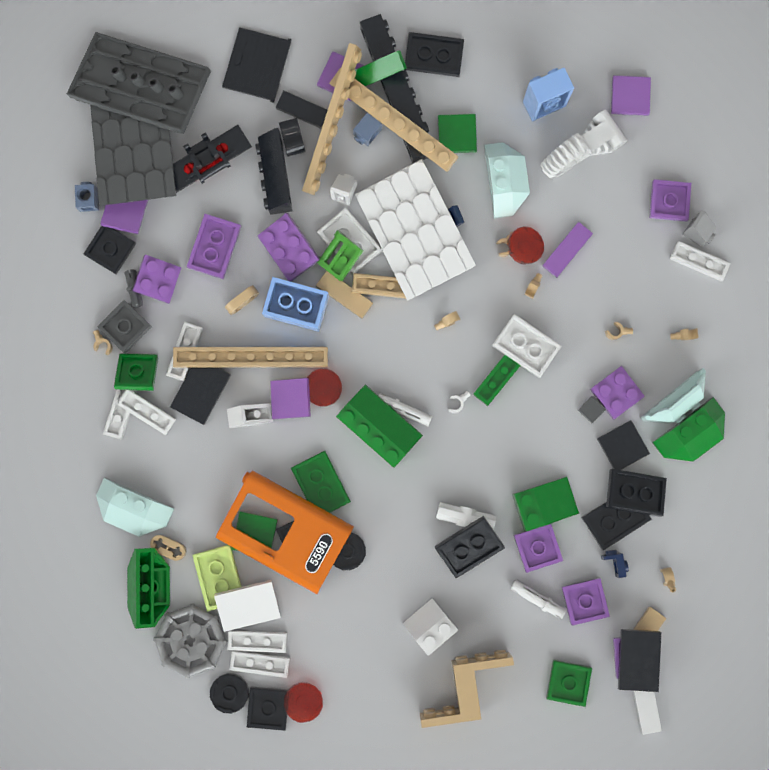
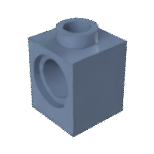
(367, 130)
(90, 204)

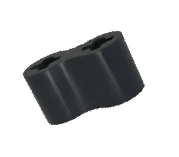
(292, 137)

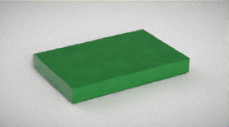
(320, 482)

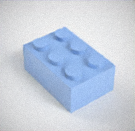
(548, 93)
(295, 304)

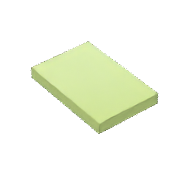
(216, 573)

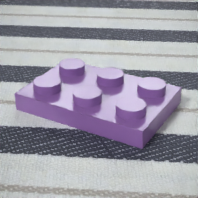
(214, 246)
(288, 247)

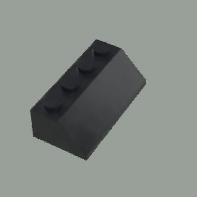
(274, 172)

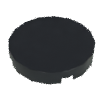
(351, 554)
(229, 693)

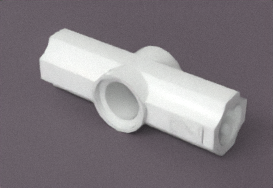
(462, 515)

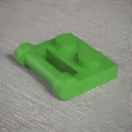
(344, 259)

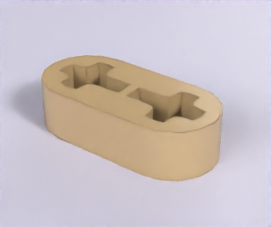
(242, 300)
(170, 543)

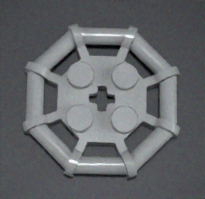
(200, 645)

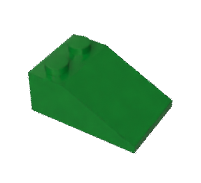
(545, 504)

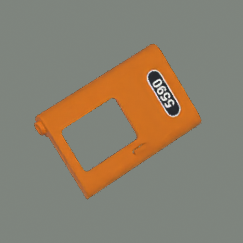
(310, 543)

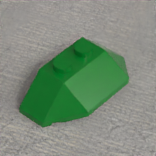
(694, 433)
(147, 587)

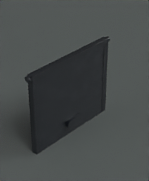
(256, 64)

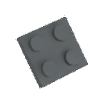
(124, 326)

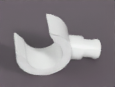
(462, 398)

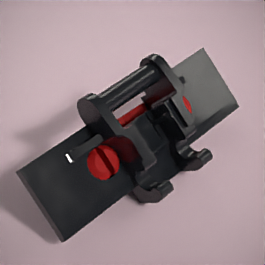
(209, 157)

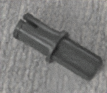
(136, 298)

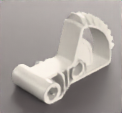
(599, 138)

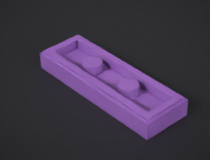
(567, 249)

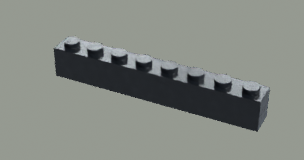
(395, 86)

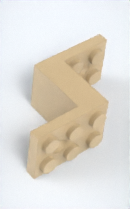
(466, 689)

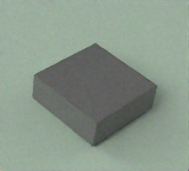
(591, 409)

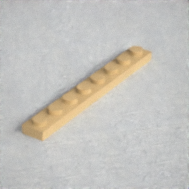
(334, 113)
(399, 124)
(249, 357)

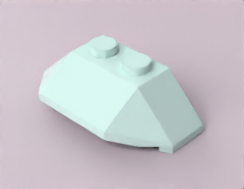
(506, 179)
(679, 401)
(131, 509)

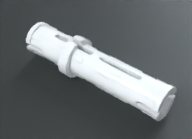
(407, 411)
(538, 599)

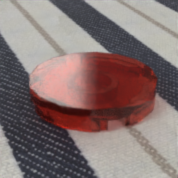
(525, 245)
(324, 387)
(303, 702)

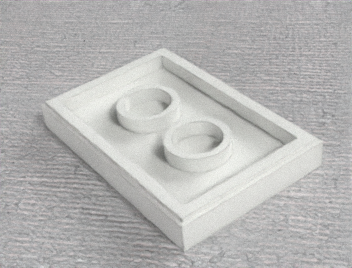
(355, 232)
(526, 345)
(247, 605)

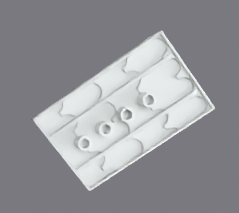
(415, 229)

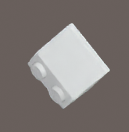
(430, 626)

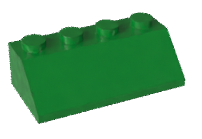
(379, 426)

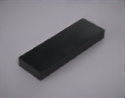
(301, 109)

